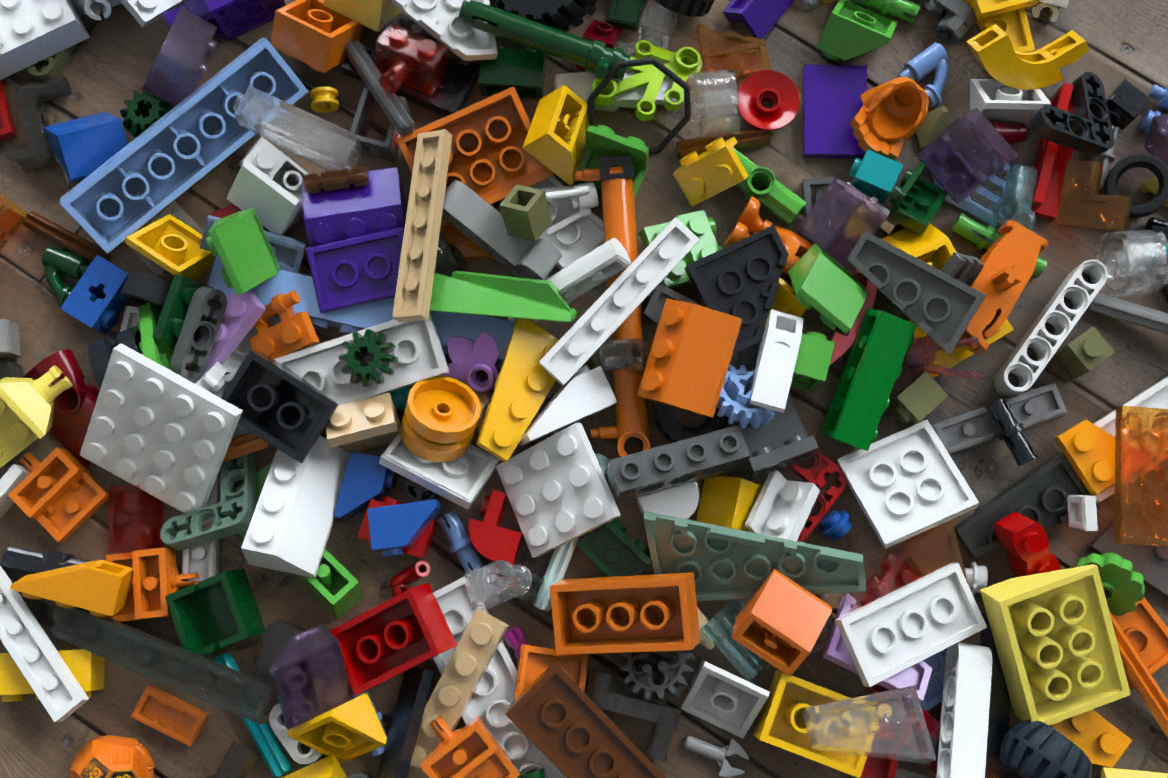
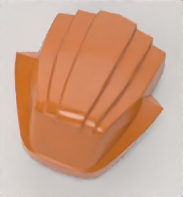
(890, 116)

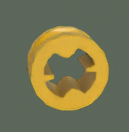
(324, 99)

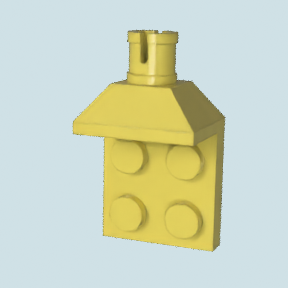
(27, 410)

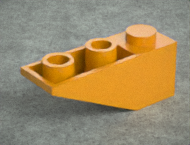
(89, 585)

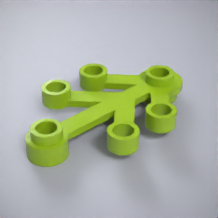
(652, 77)

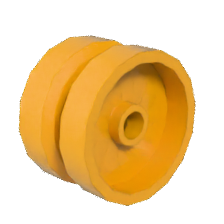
(440, 419)

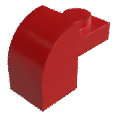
(489, 538)

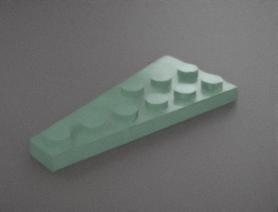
(737, 562)

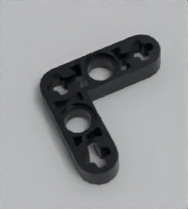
(1088, 128)

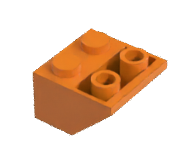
(781, 622)

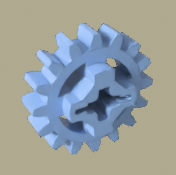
(736, 397)

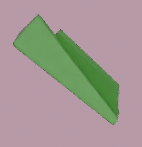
(499, 297)

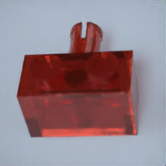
(409, 60)

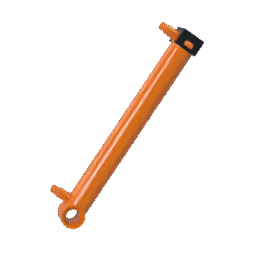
(620, 223)

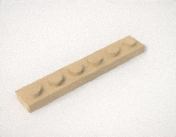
(422, 226)
(458, 683)

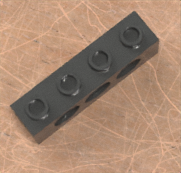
(677, 463)

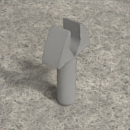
(718, 754)

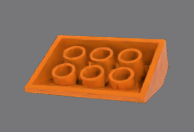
(485, 147)

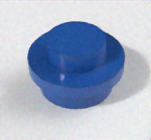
(835, 524)

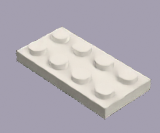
(910, 624)

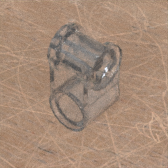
(496, 584)

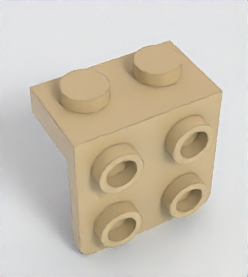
(364, 424)

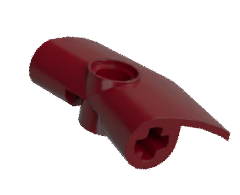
(73, 406)

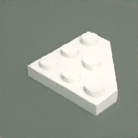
(442, 22)

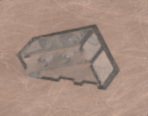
(873, 726)

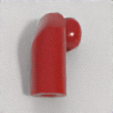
(409, 575)

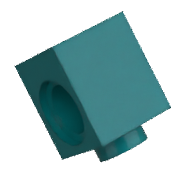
(875, 175)

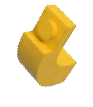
(1025, 70)

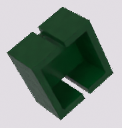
(215, 616)

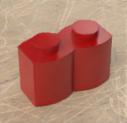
(1026, 545)

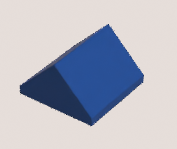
(86, 143)

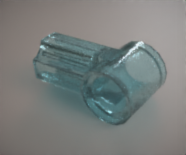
(1017, 197)

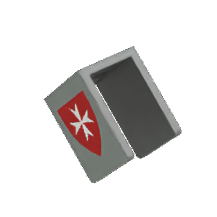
(385, 150)

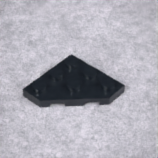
(742, 281)

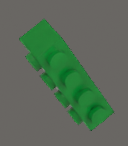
(868, 379)

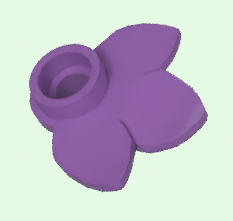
(472, 356)

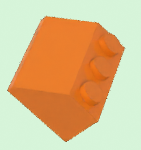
(689, 357)

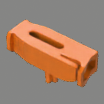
(1002, 279)

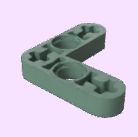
(229, 506)

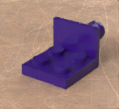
(230, 16)

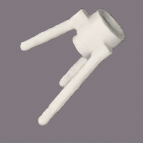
(579, 196)

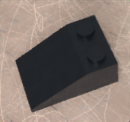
(279, 405)

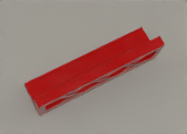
(1051, 163)

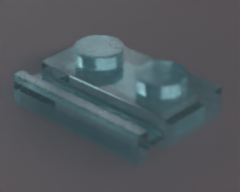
(720, 630)

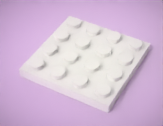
(159, 430)

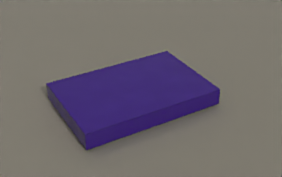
(829, 106)
(356, 270)

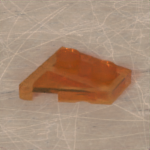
(733, 52)

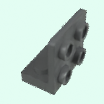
(778, 443)

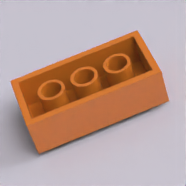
(625, 614)

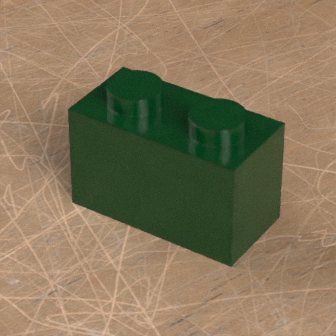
(516, 68)

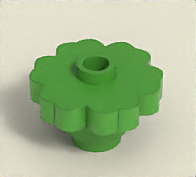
(1119, 581)

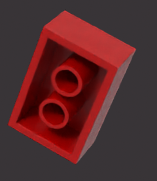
(393, 638)

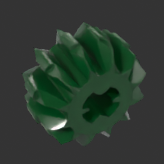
(137, 111)
(363, 346)

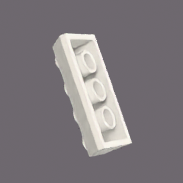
(296, 511)

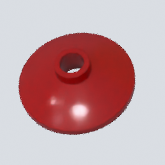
(770, 87)

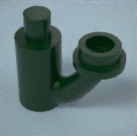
(63, 262)

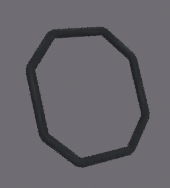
(639, 62)

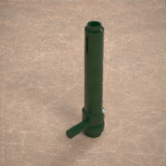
(503, 24)

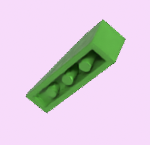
(333, 586)

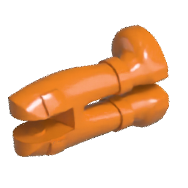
(751, 222)

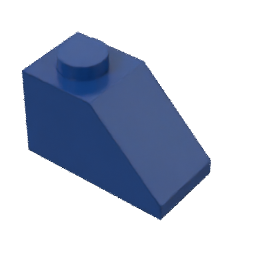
(362, 481)
(399, 525)

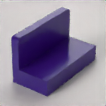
(756, 14)

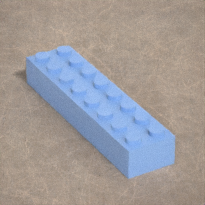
(177, 148)

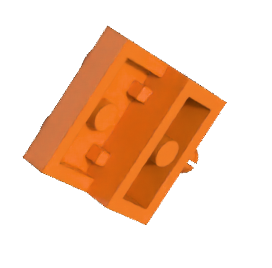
(58, 493)
(152, 579)
(467, 753)

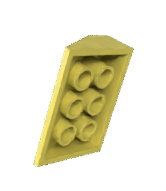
(1056, 643)

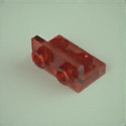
(133, 519)
(894, 575)

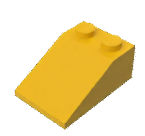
(784, 725)

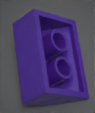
(355, 210)

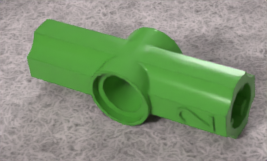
(776, 198)

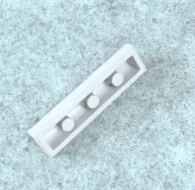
(589, 271)

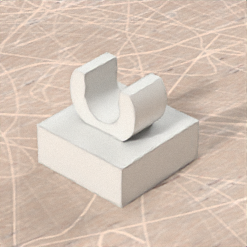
(1052, 5)

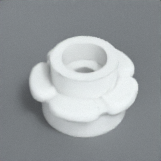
(976, 577)

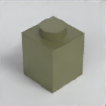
(525, 213)
(1084, 352)
(918, 399)

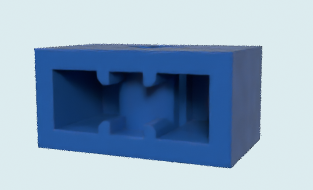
(86, 301)

